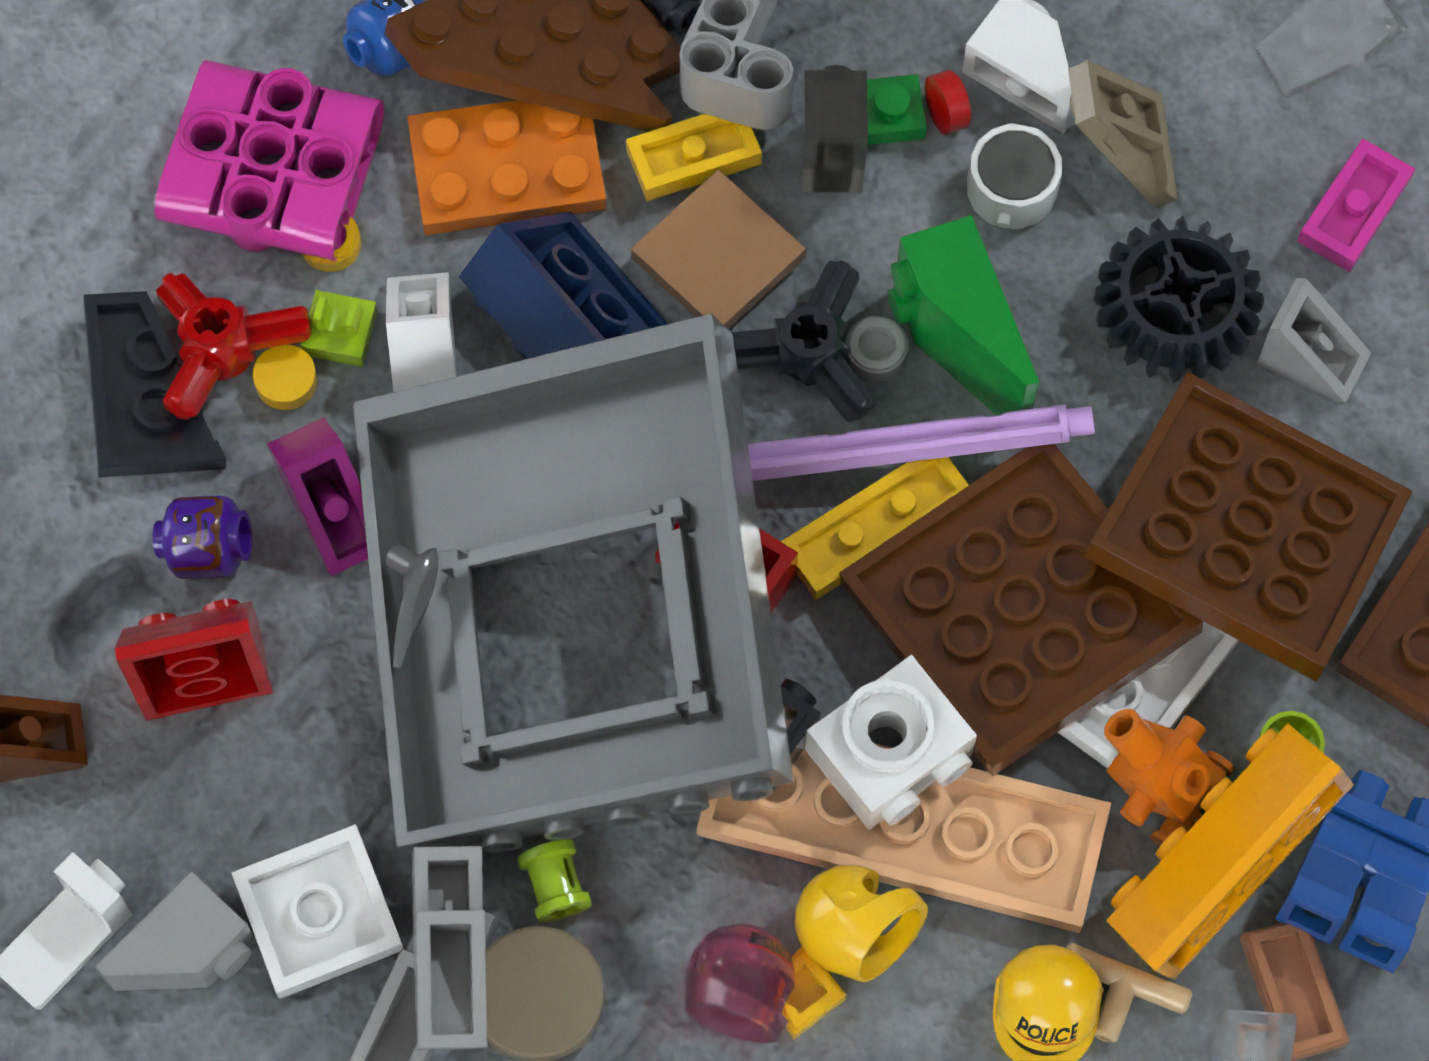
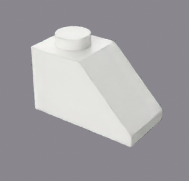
(1023, 60)
(420, 330)

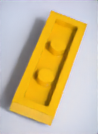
(870, 519)

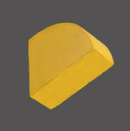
(812, 997)

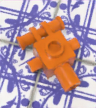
(1162, 770)

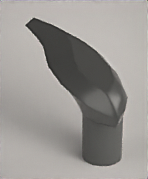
(418, 587)

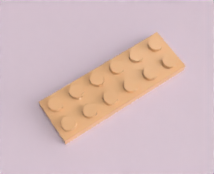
(970, 842)

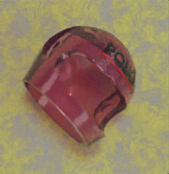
(740, 983)

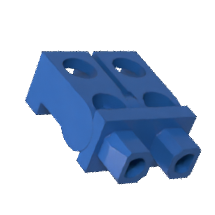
(1368, 848)

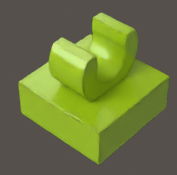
(340, 328)

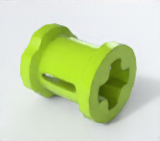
(554, 880)

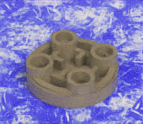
(541, 994)

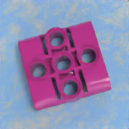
(219, 185)

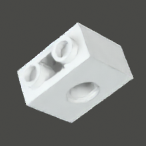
(887, 781)

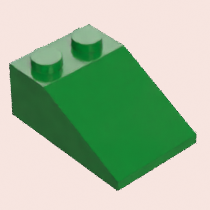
(961, 314)

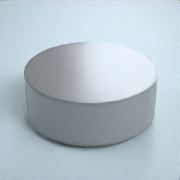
(877, 348)

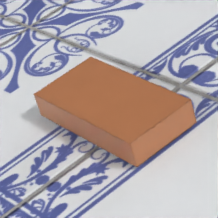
(1295, 982)

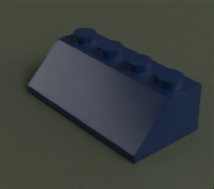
(554, 286)

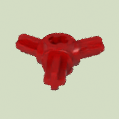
(219, 340)

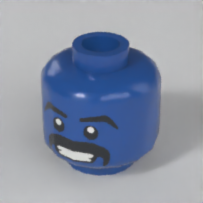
(366, 38)

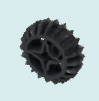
(1220, 281)

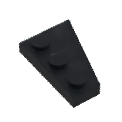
(129, 377)

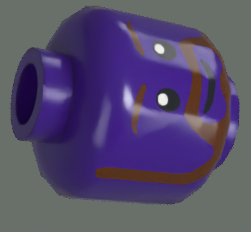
(203, 537)

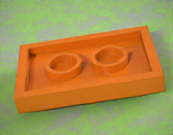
(503, 165)

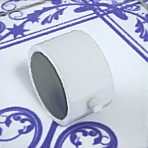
(1014, 176)

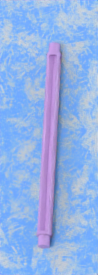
(918, 441)

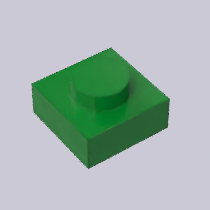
(895, 110)

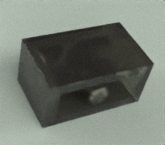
(834, 130)

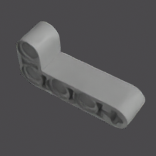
(728, 71)

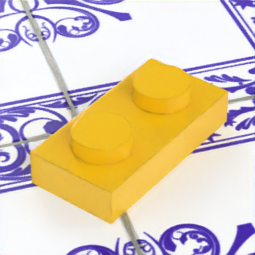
(690, 153)

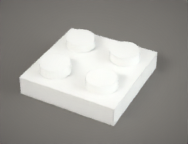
(317, 911)

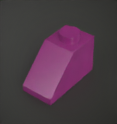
(324, 492)

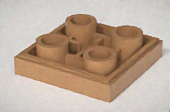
(718, 251)

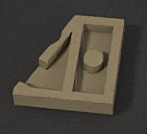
(1126, 126)

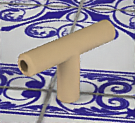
(1124, 984)

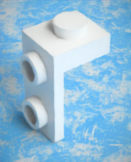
(65, 931)

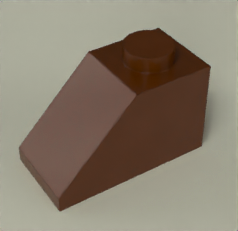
(40, 737)

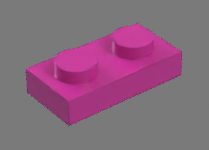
(1356, 205)

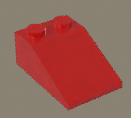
(194, 659)

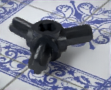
(821, 323)

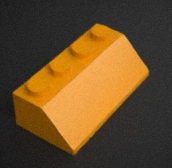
(1228, 851)

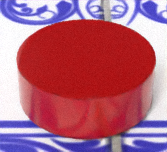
(947, 101)

